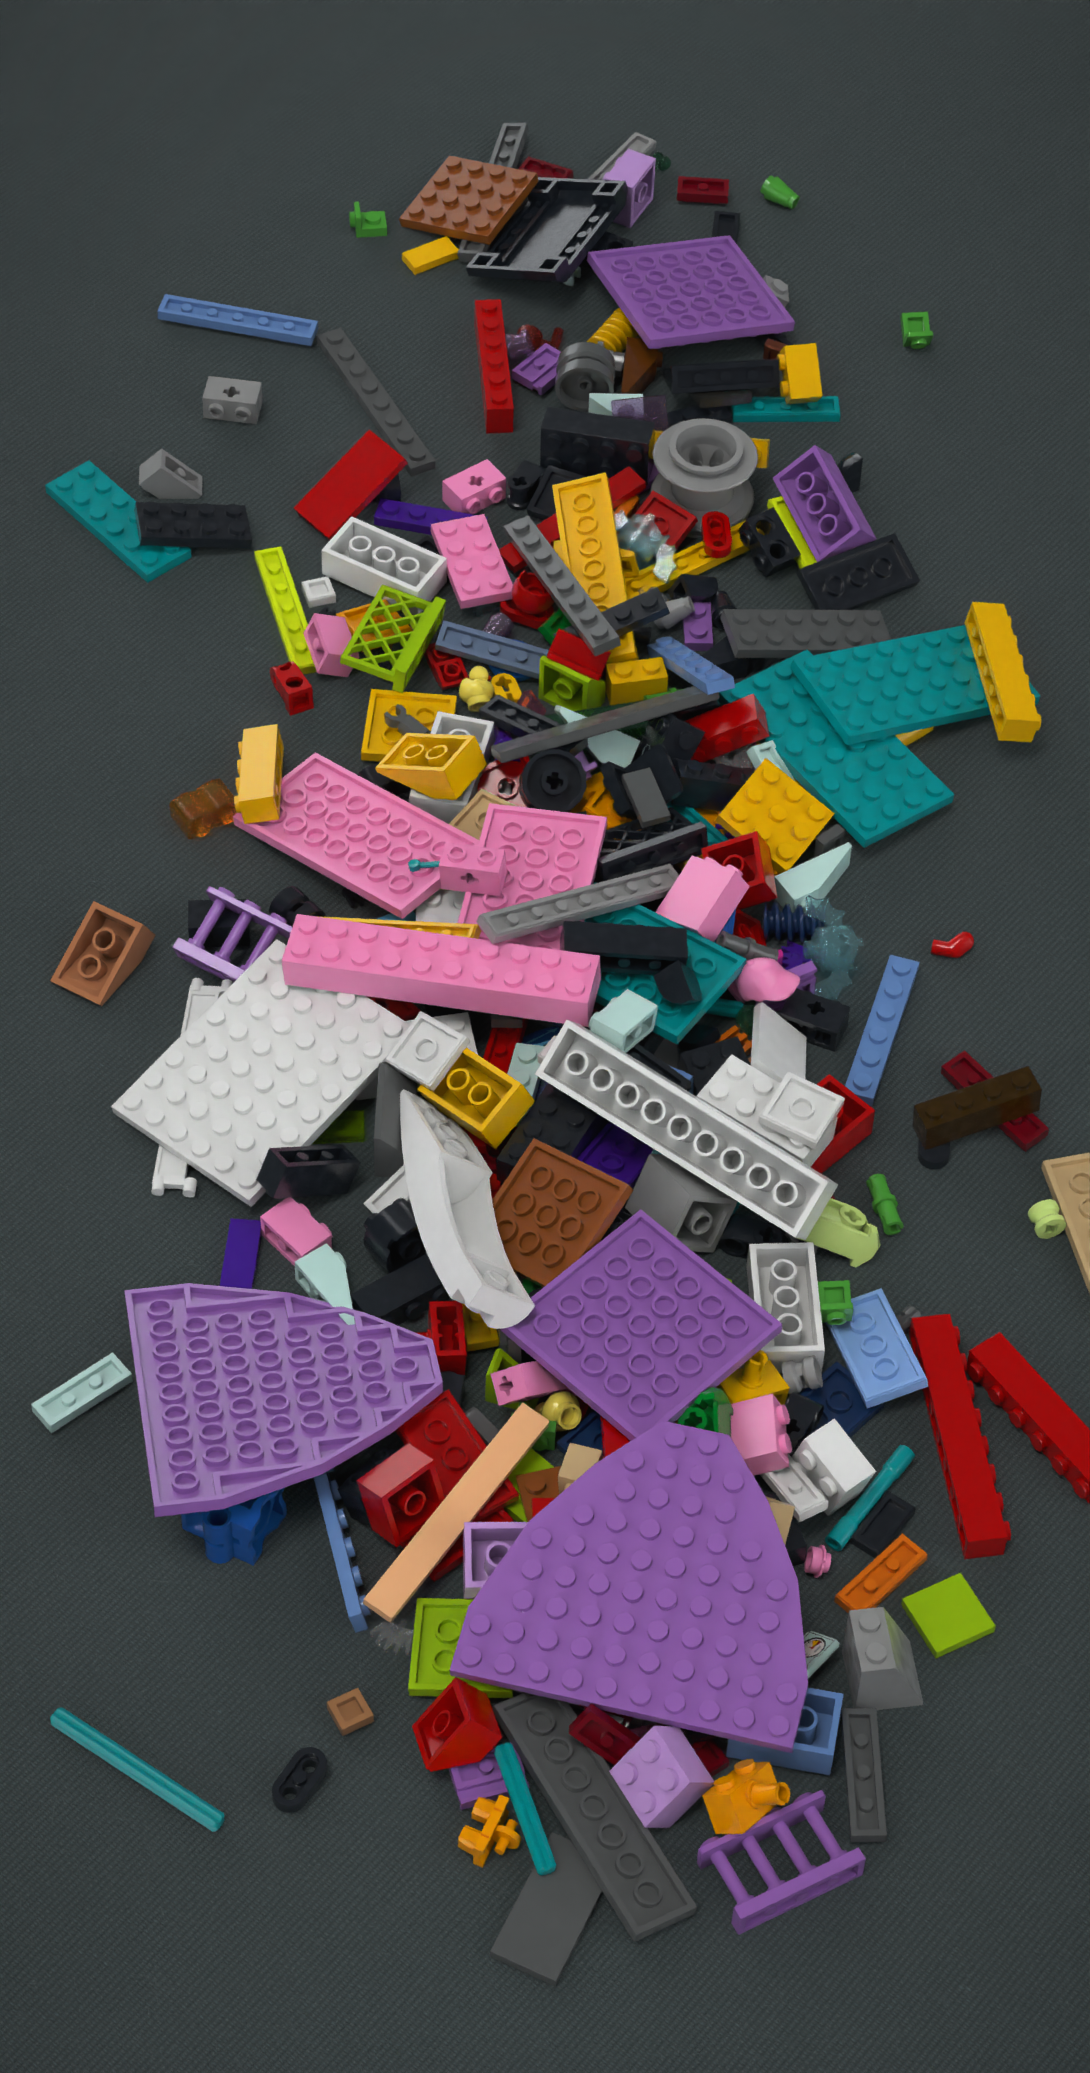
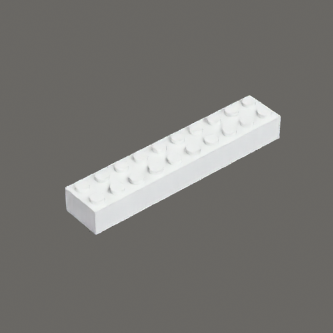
(686, 1130)

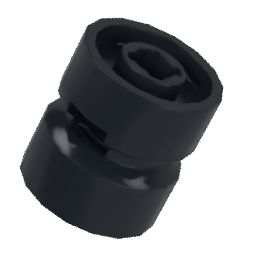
(292, 902)

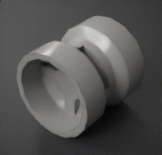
(802, 1374)

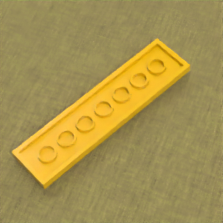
(593, 548)

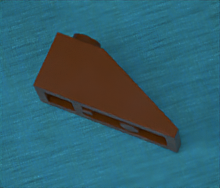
(639, 366)

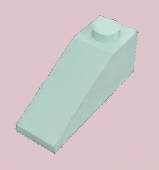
(607, 746)
(812, 877)
(325, 1278)

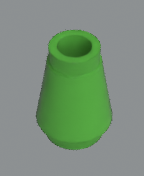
(779, 192)

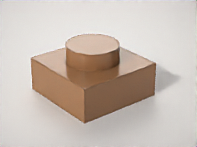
(350, 1711)

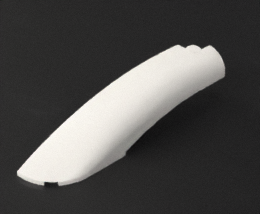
(457, 1216)

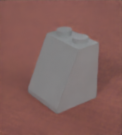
(681, 1203)
(879, 1662)

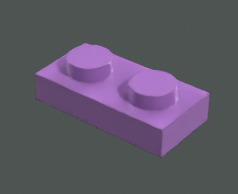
(698, 628)

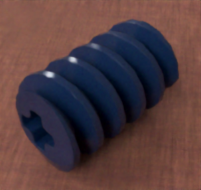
(788, 922)

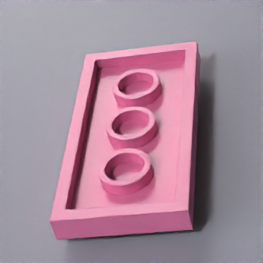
(472, 561)

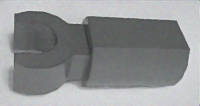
(404, 722)

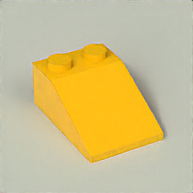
(434, 763)

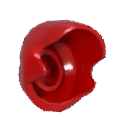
(530, 594)

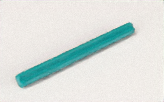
(137, 1769)

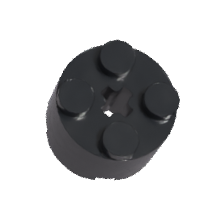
(393, 1236)

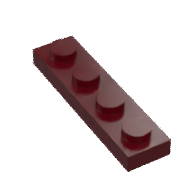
(966, 1071)

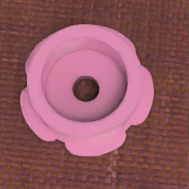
(817, 1561)

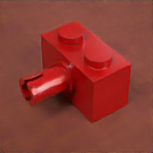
(448, 1335)

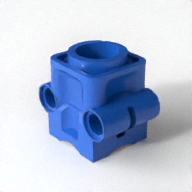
(237, 1529)

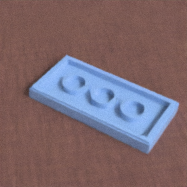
(877, 1351)

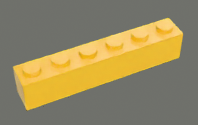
(1002, 672)

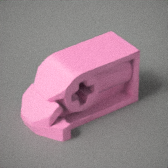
(525, 1383)

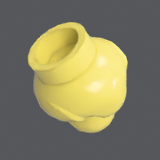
(476, 689)
(562, 1408)

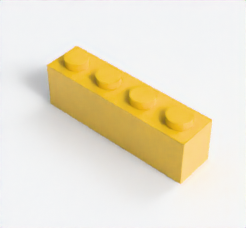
(259, 774)

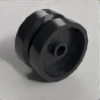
(560, 767)

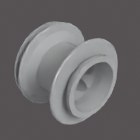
(706, 469)

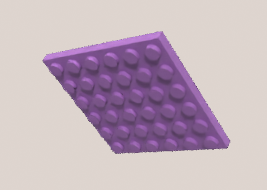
(690, 292)
(642, 1327)

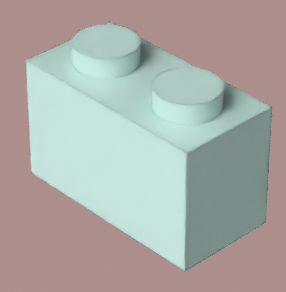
(625, 1020)

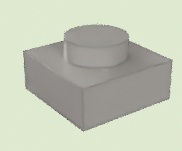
(779, 288)

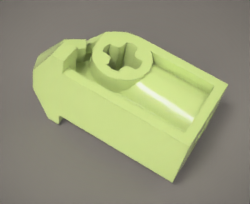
(845, 1232)

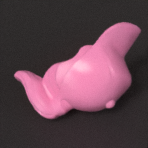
(763, 980)

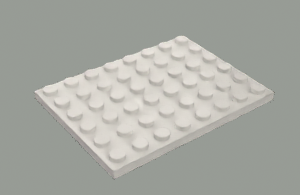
(259, 1074)

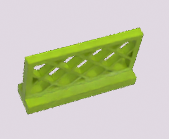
(412, 650)

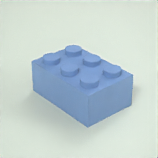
(814, 1739)

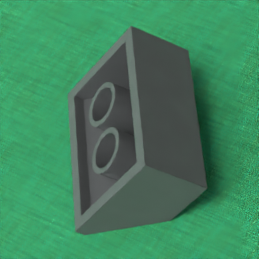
(387, 1130)

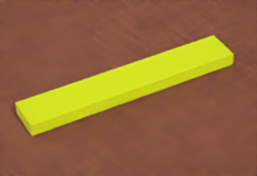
(285, 606)

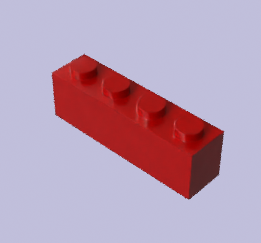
(730, 727)

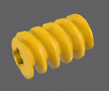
(614, 332)

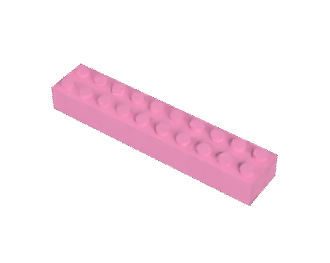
(441, 970)

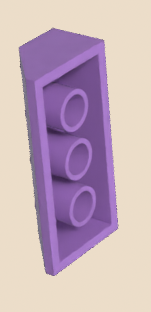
(823, 505)

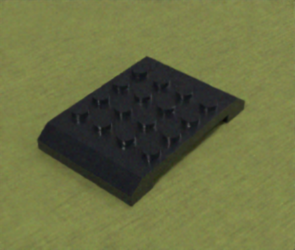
(553, 230)

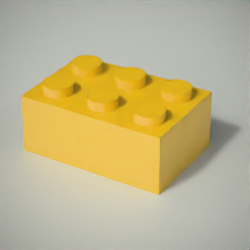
(480, 1098)

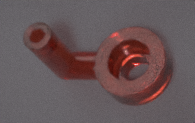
(537, 337)

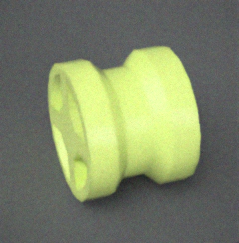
(1046, 1219)

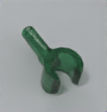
(662, 162)

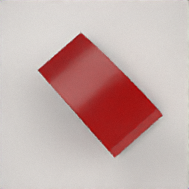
(445, 667)

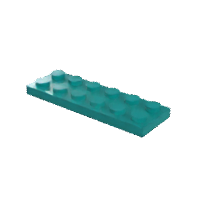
(111, 518)

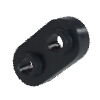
(297, 1781)

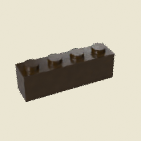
(976, 1107)

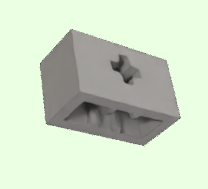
(232, 400)

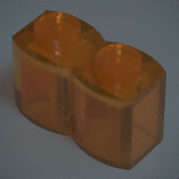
(203, 809)

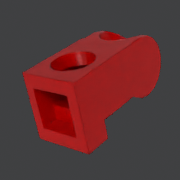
(292, 687)

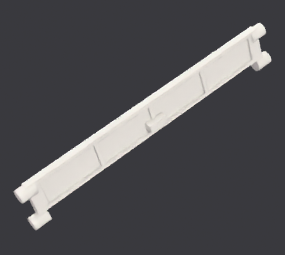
(169, 1169)

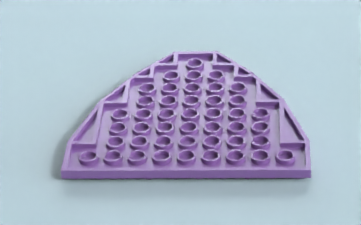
(263, 1389)
(651, 1596)

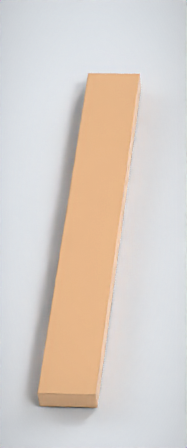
(459, 1506)

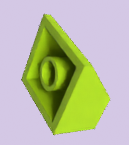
(568, 687)

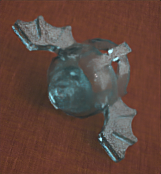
(646, 542)
(831, 947)

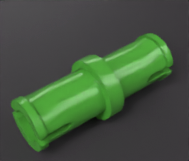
(884, 1204)

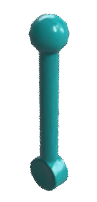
(415, 865)

